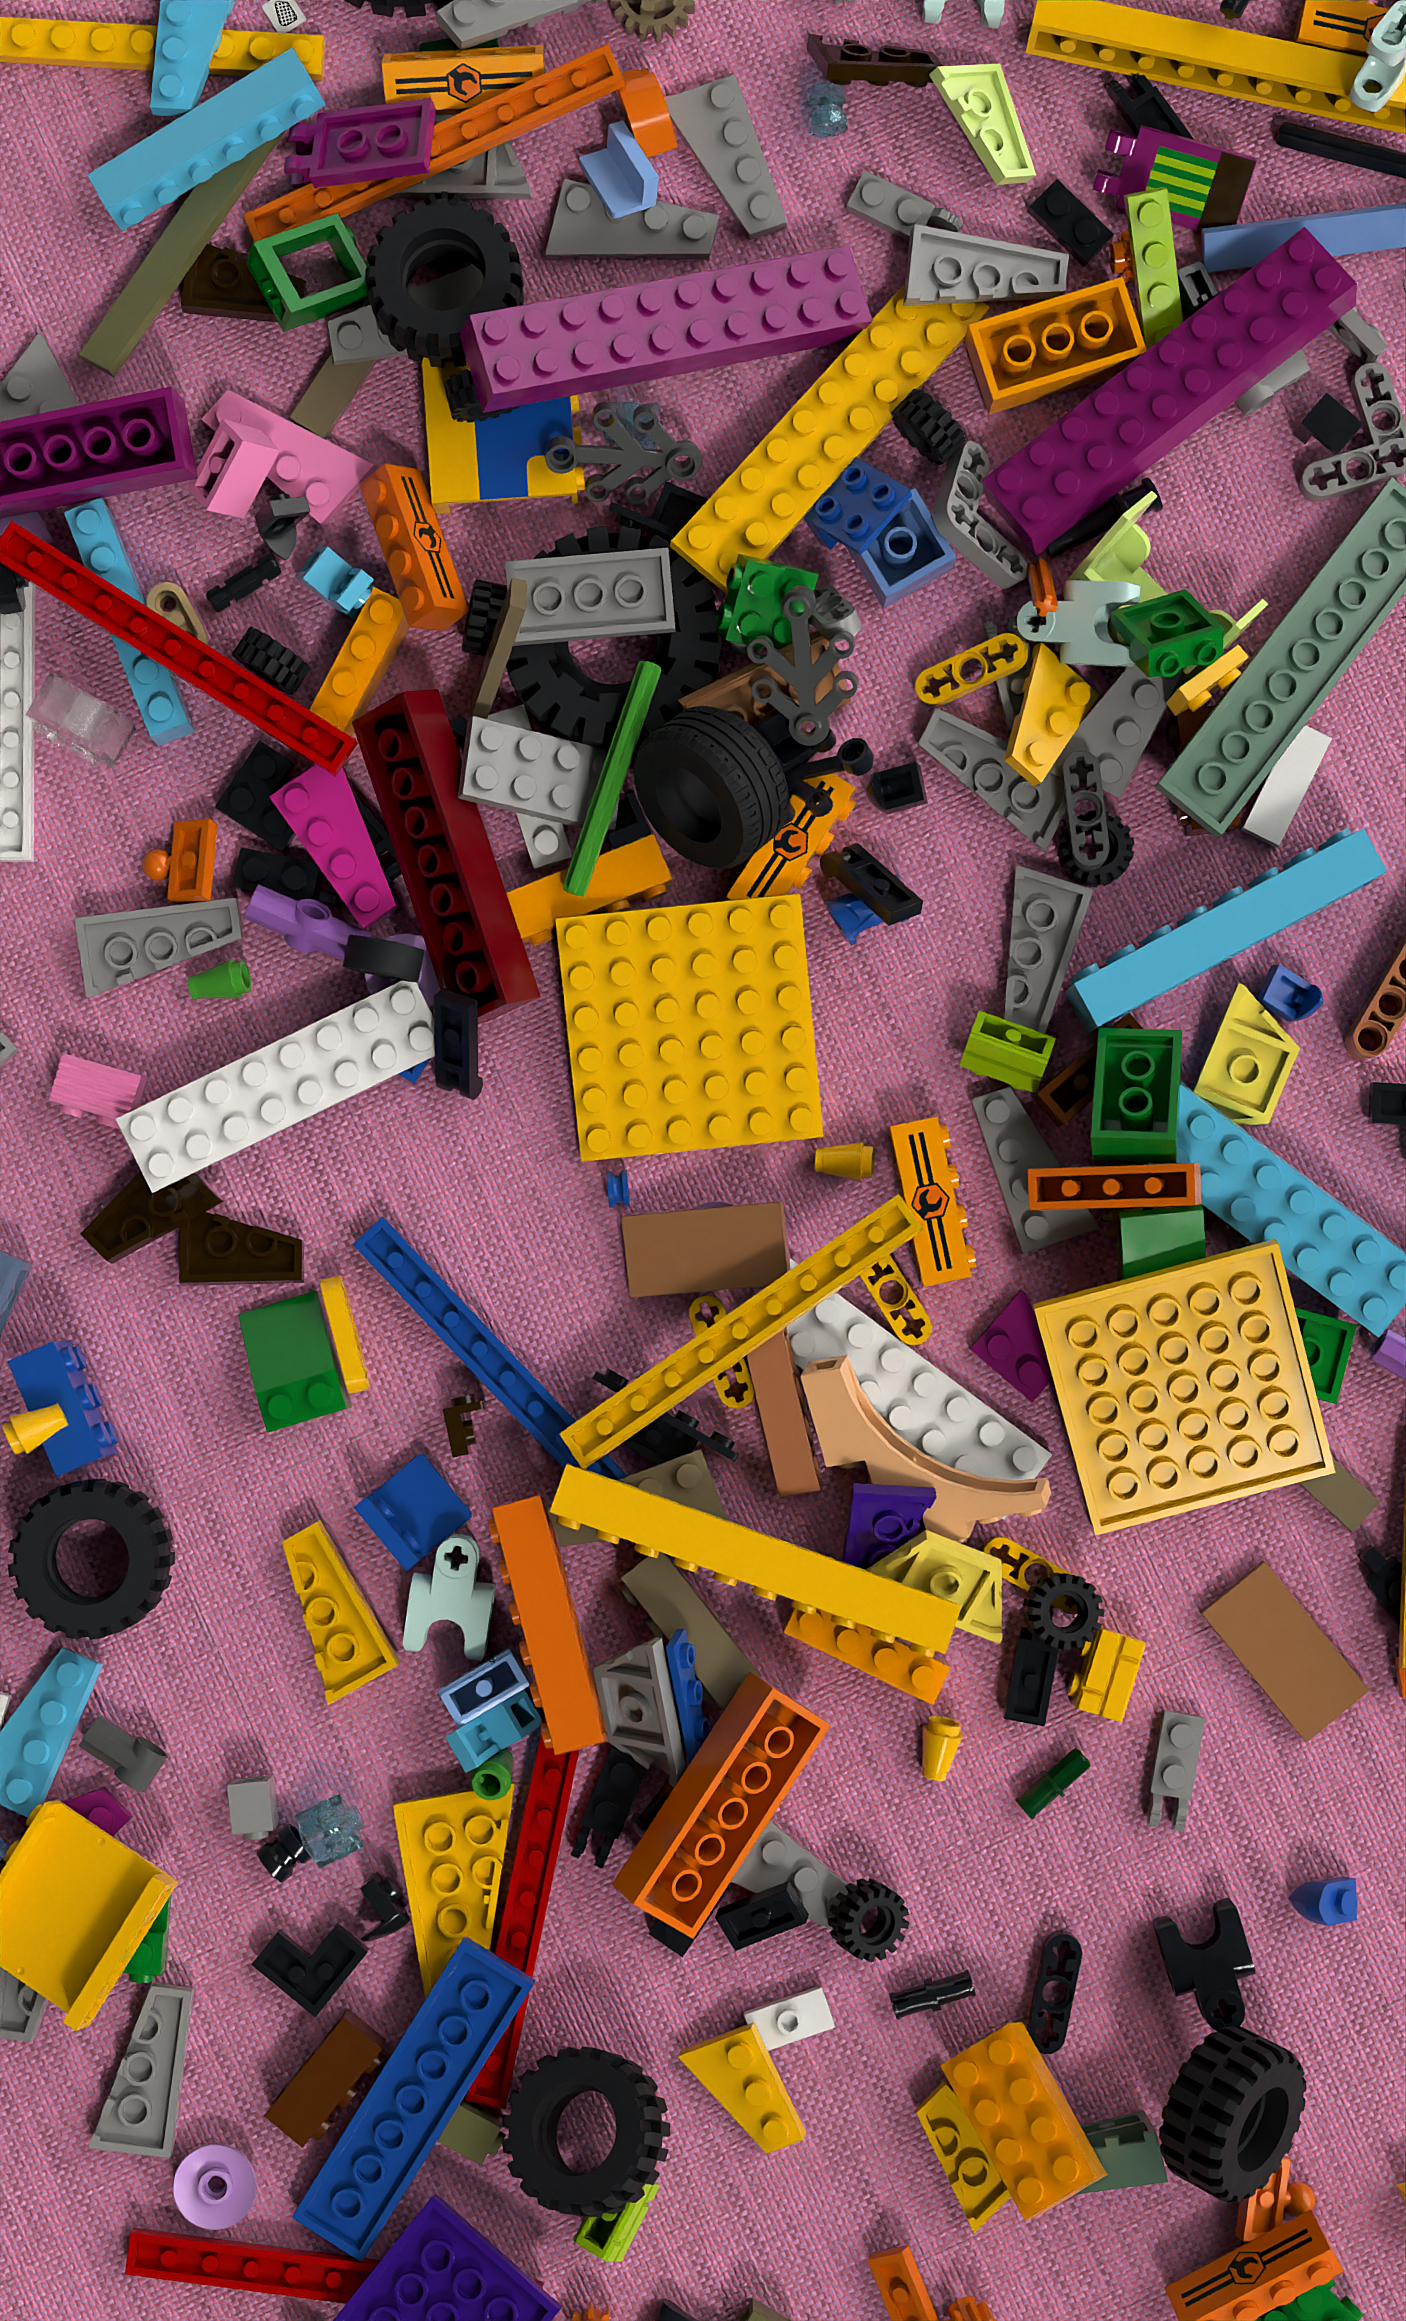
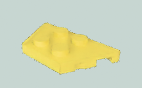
(1246, 1062)
(954, 1574)

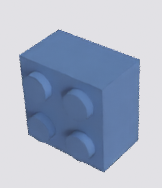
(905, 554)

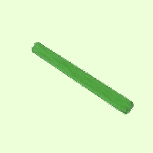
(612, 778)

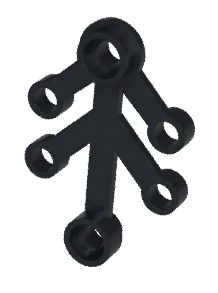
(852, 756)

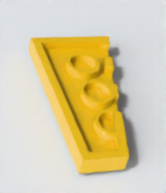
(340, 1622)

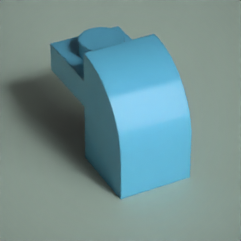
(336, 581)
(494, 1730)

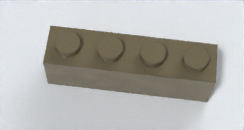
(677, 1605)

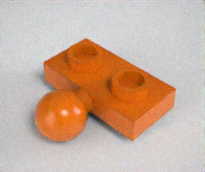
(189, 864)
(1266, 2208)

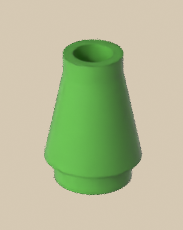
(225, 980)
(493, 1777)

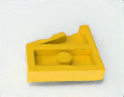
(1199, 688)

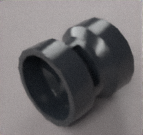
(282, 1855)

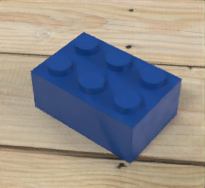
(57, 1376)

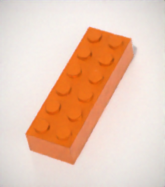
(549, 1625)
(720, 1805)

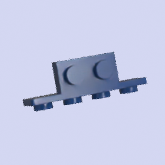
(686, 1693)

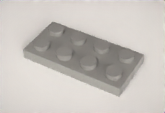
(595, 596)
(530, 772)

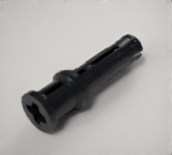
(1104, 518)

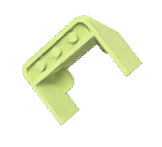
(1119, 559)

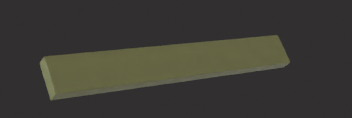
(169, 262)

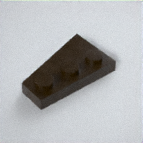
(859, 62)
(225, 287)
(142, 1216)
(234, 1253)

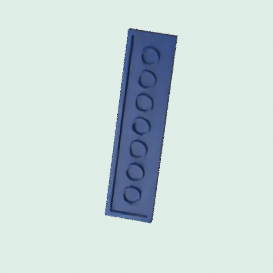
(413, 2098)

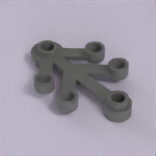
(628, 457)
(803, 674)

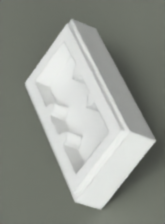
(792, 2018)

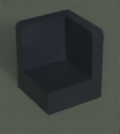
(1329, 424)
(775, 731)
(629, 823)

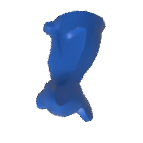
(852, 916)

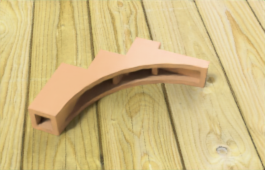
(856, 1433)

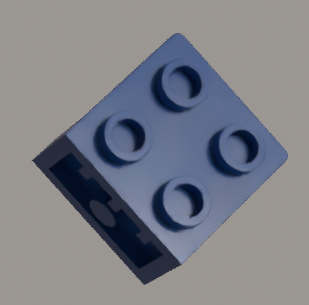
(856, 507)
(414, 1511)

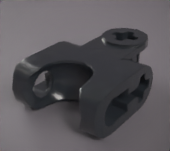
(1209, 1967)

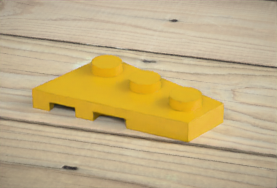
(1049, 715)
(747, 2085)
(962, 2155)

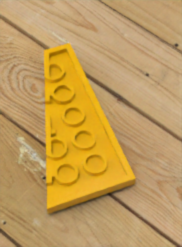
(451, 1871)

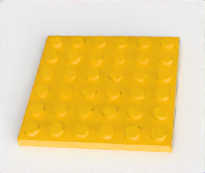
(690, 1027)
(1185, 1387)

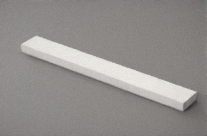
(16, 732)

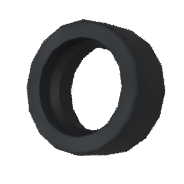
(383, 958)

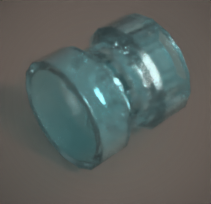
(826, 110)

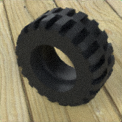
(427, 236)
(37, 1568)
(1232, 2113)
(535, 2124)

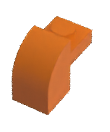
(646, 112)

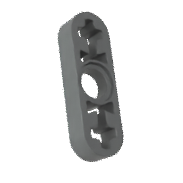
(1071, 782)

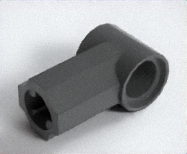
(132, 1758)

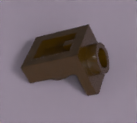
(461, 1432)

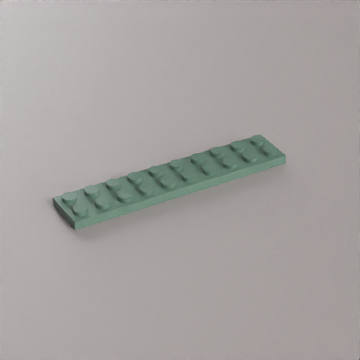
(1293, 668)

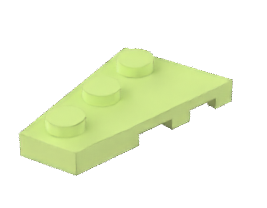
(988, 118)

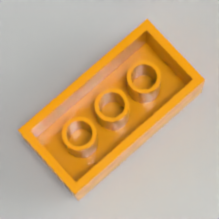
(1054, 345)
(1023, 2120)

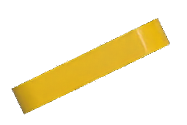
(994, 647)
(915, 1313)
(345, 1334)
(741, 1377)
(1014, 1551)

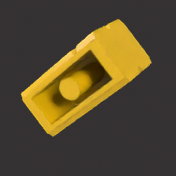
(1106, 1674)

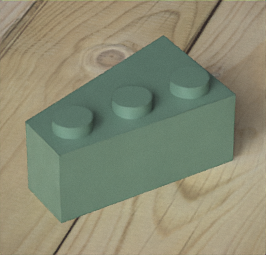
(1127, 2151)

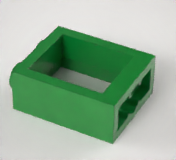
(278, 289)

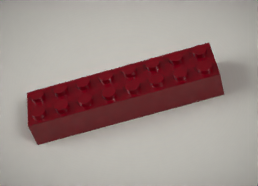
(445, 853)

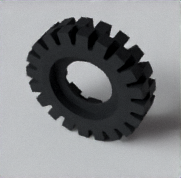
(589, 710)

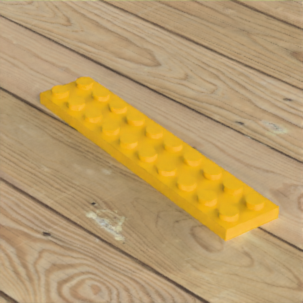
(823, 434)

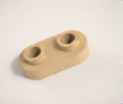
(183, 613)

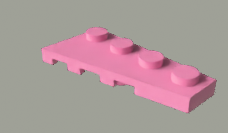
(305, 461)

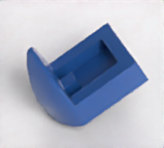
(1289, 994)
(1327, 1900)

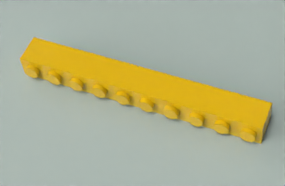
(1209, 59)
(756, 1559)

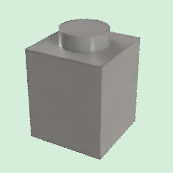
(253, 1806)

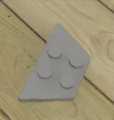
(485, 176)
(35, 384)
(641, 1708)

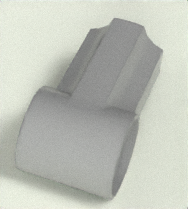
(1278, 379)

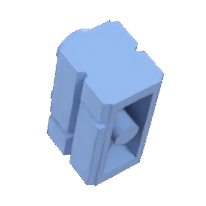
(485, 1686)

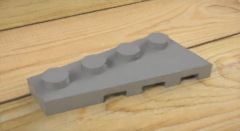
(483, 20)
(971, 268)
(1121, 727)
(1042, 940)
(143, 941)

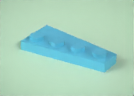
(184, 48)
(42, 1729)

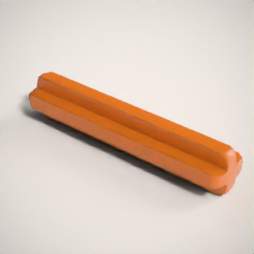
(1042, 587)

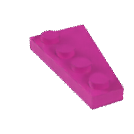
(335, 835)

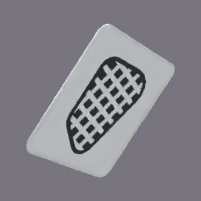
(284, 14)

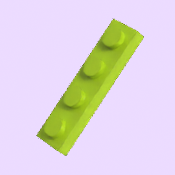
(1153, 263)

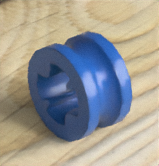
(618, 1189)

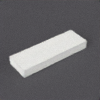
(1286, 787)

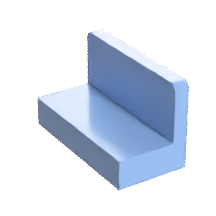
(621, 173)

